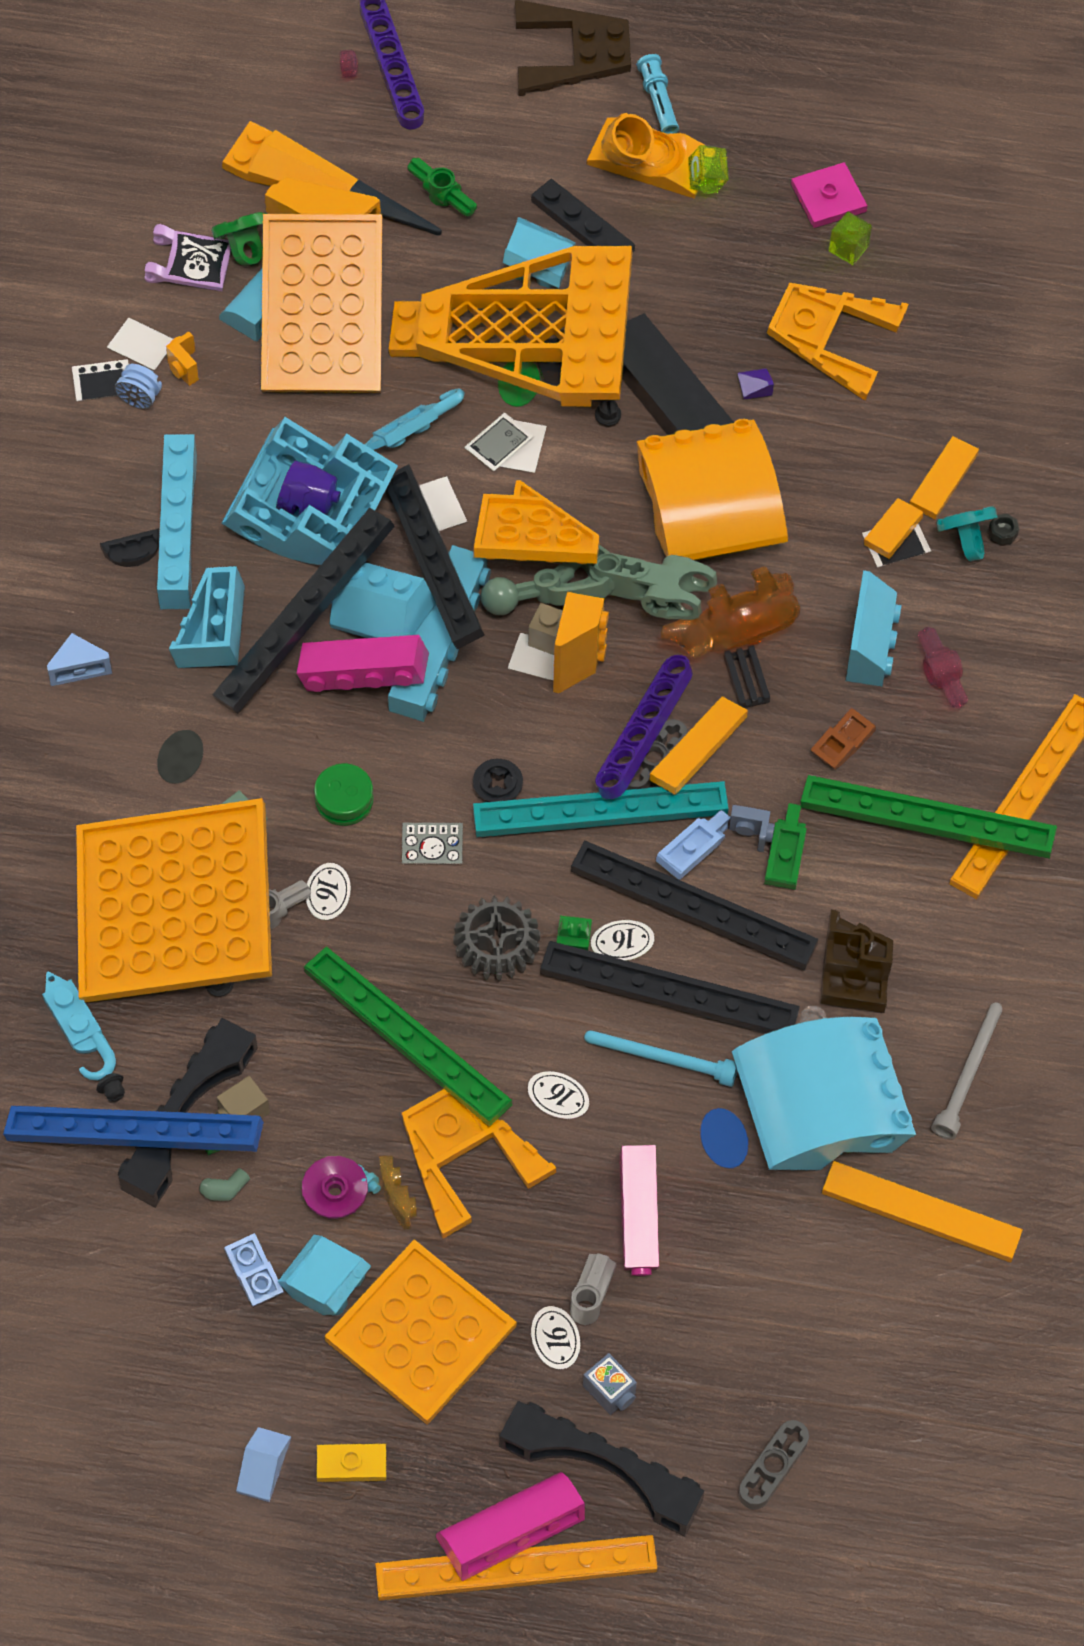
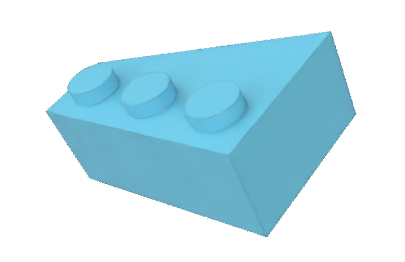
(214, 622)

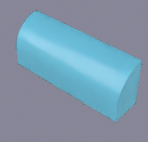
(246, 309)

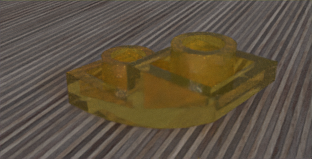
(396, 1195)

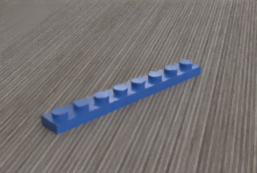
(134, 1128)

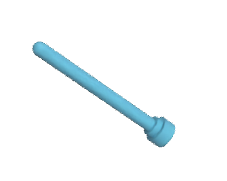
(723, 1071)

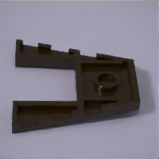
(599, 45)

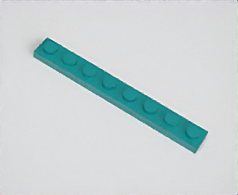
(594, 810)

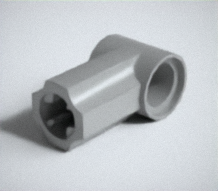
(592, 1288)

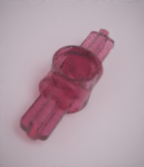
(943, 667)

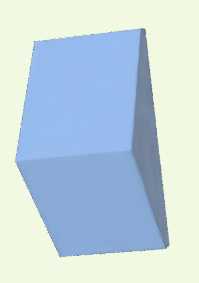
(78, 661)
(262, 1464)

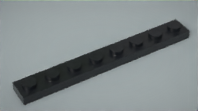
(434, 558)
(303, 610)
(694, 905)
(667, 989)

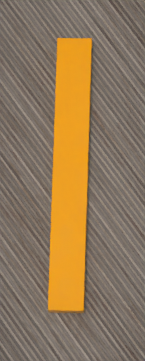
(1026, 795)
(526, 1568)

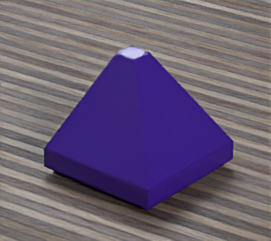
(755, 383)

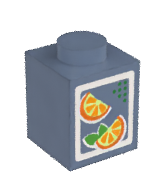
(610, 1384)

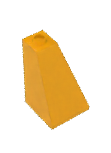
(303, 197)

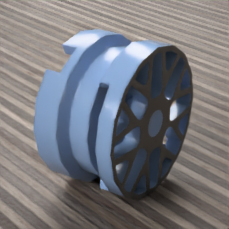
(138, 384)

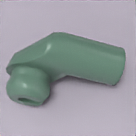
(224, 1189)

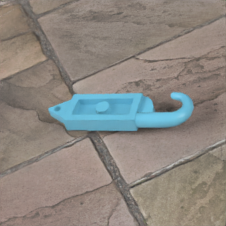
(414, 421)
(77, 1023)

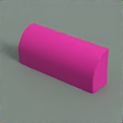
(512, 1525)

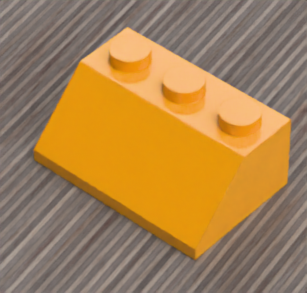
(579, 640)

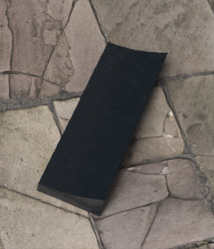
(666, 382)

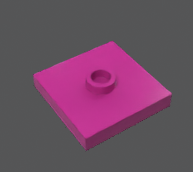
(828, 194)

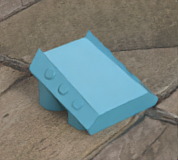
(533, 241)
(324, 1276)

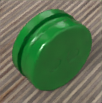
(343, 794)

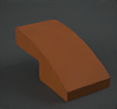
(844, 739)

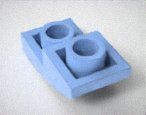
(253, 1270)

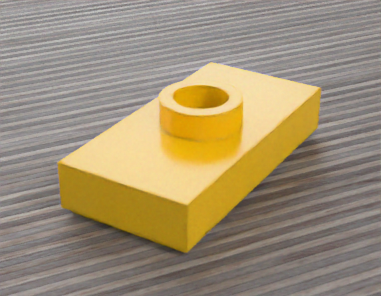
(351, 1462)

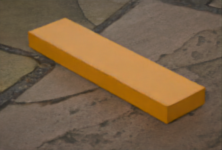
(698, 745)

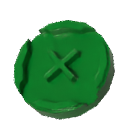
(242, 232)

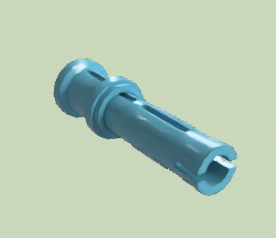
(656, 83)

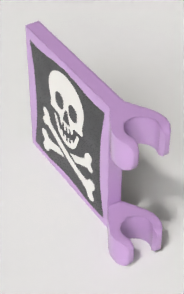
(192, 259)

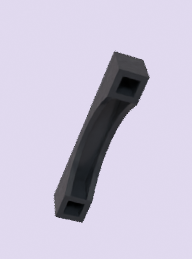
(221, 1058)
(539, 1436)

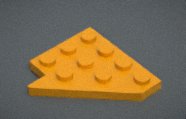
(531, 529)

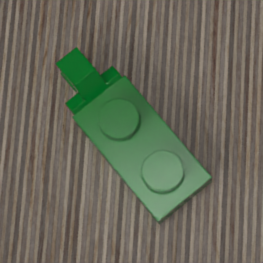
(786, 850)

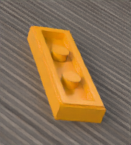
(944, 477)

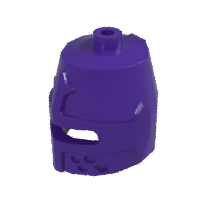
(307, 486)

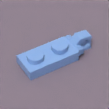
(693, 845)

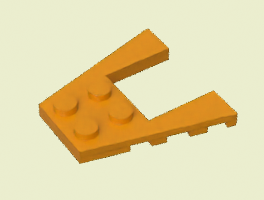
(808, 319)
(445, 1130)

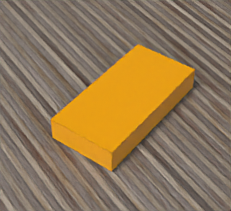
(893, 528)

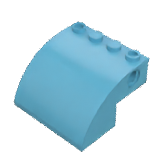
(311, 535)
(823, 1092)

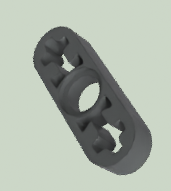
(670, 727)
(767, 1489)

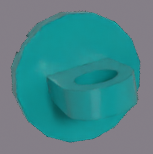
(969, 530)

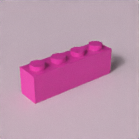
(363, 663)

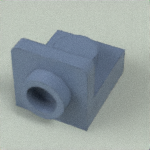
(752, 821)

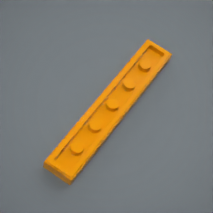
(922, 1211)

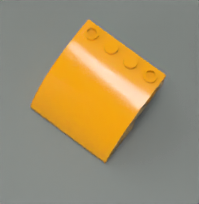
(712, 490)

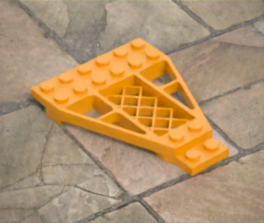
(593, 324)

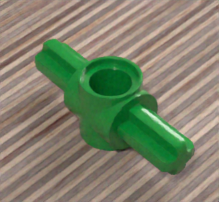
(442, 187)

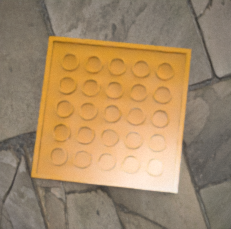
(173, 901)

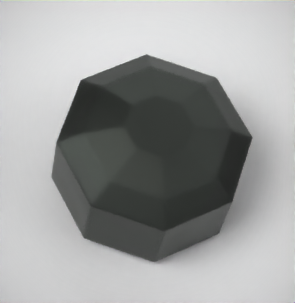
(1003, 529)

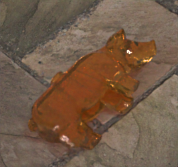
(740, 618)

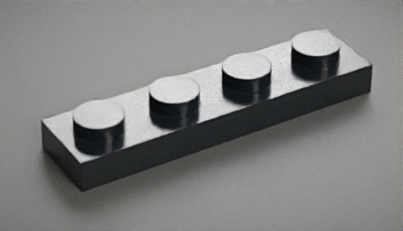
(577, 217)

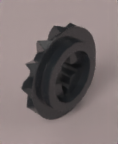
(499, 770)

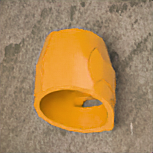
(628, 140)

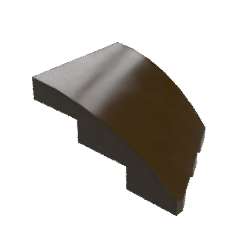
(855, 966)

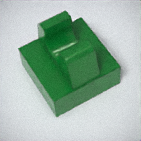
(574, 931)

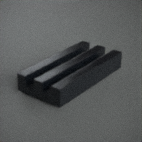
(740, 655)

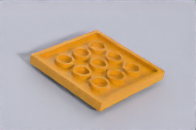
(420, 1331)

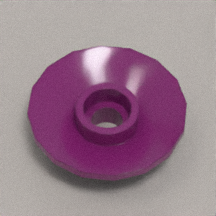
(334, 1173)

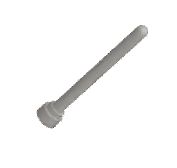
(947, 1123)

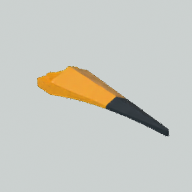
(271, 156)

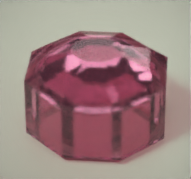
(348, 63)

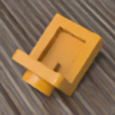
(179, 358)

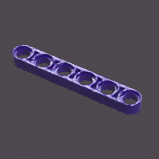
(392, 60)
(639, 725)

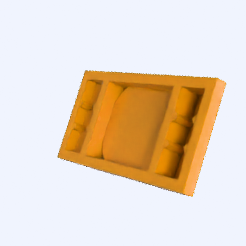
(664, 166)

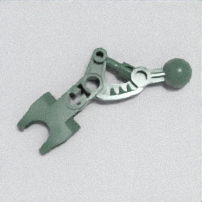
(656, 585)

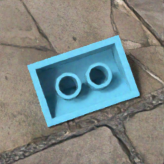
(381, 603)
(873, 632)

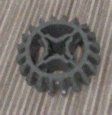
(522, 933)

